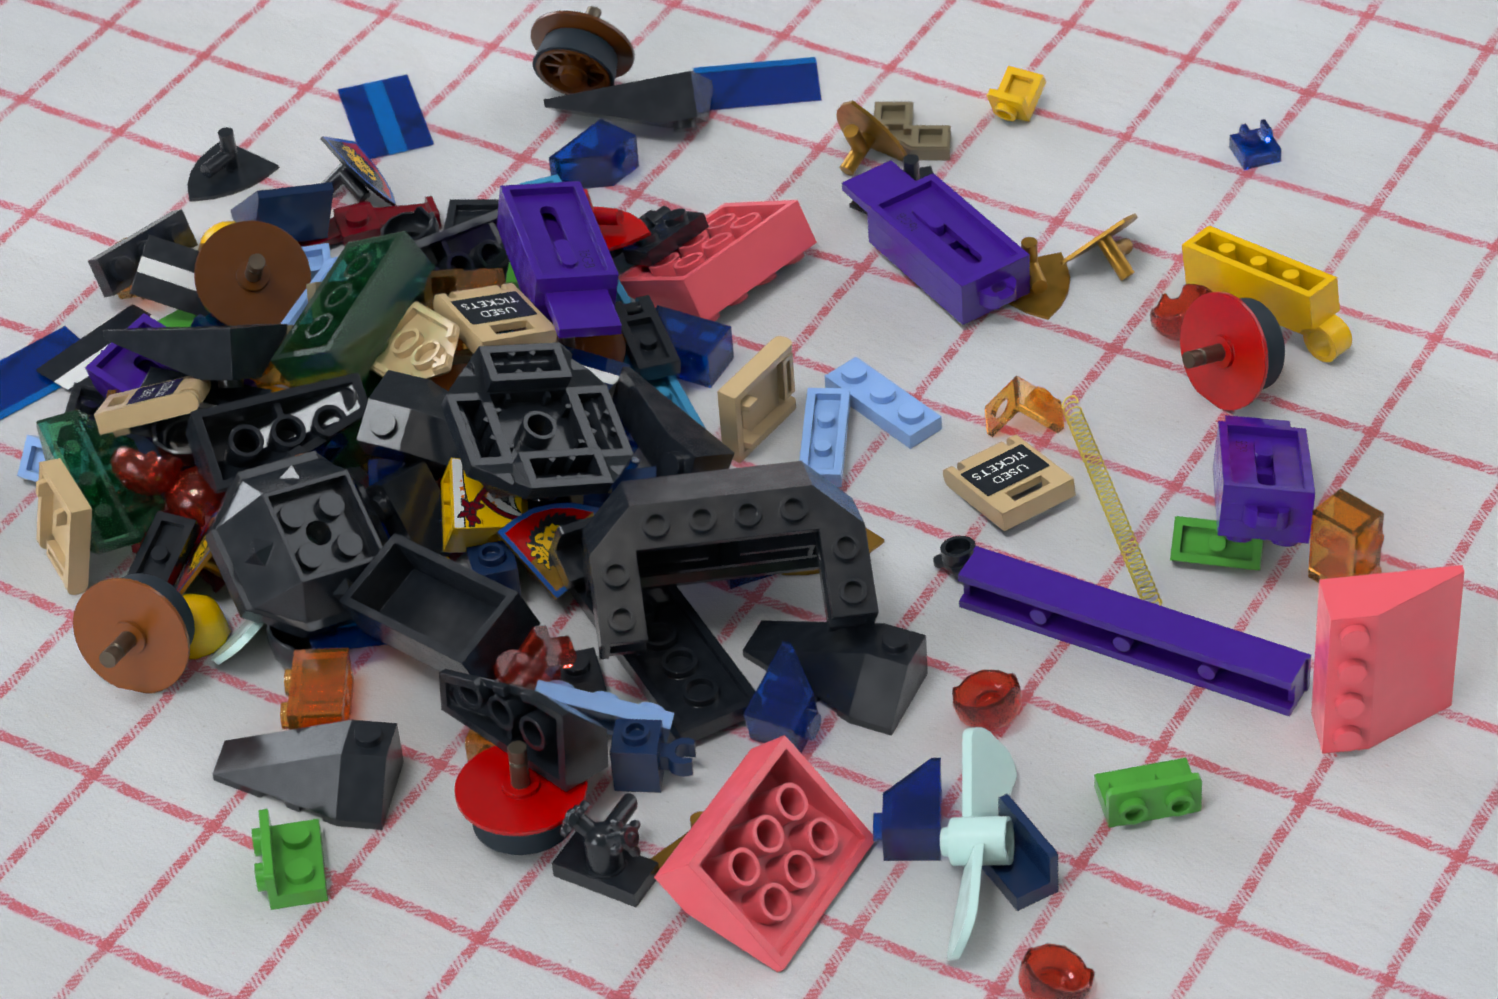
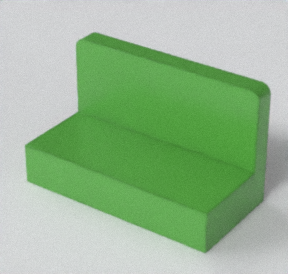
(1198, 542)

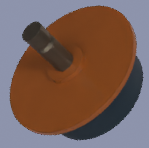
(135, 632)

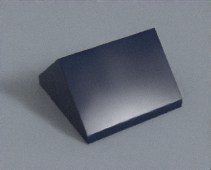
(297, 209)

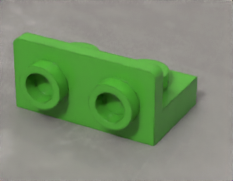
(1148, 792)
(291, 862)

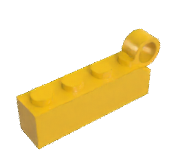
(1293, 291)

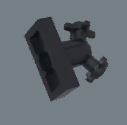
(606, 853)

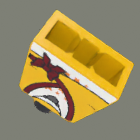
(471, 513)

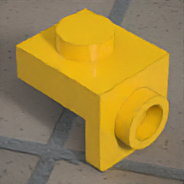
(1016, 94)

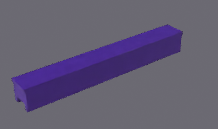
(1135, 631)

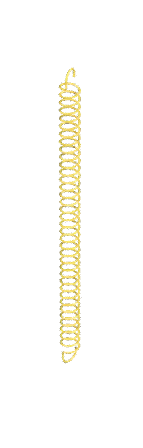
(1108, 507)

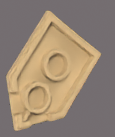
(420, 345)

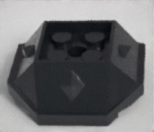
(535, 423)
(266, 550)

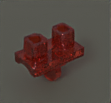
(536, 659)

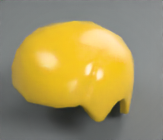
(210, 625)

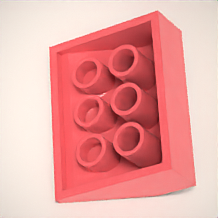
(725, 260)
(1383, 654)
(767, 854)

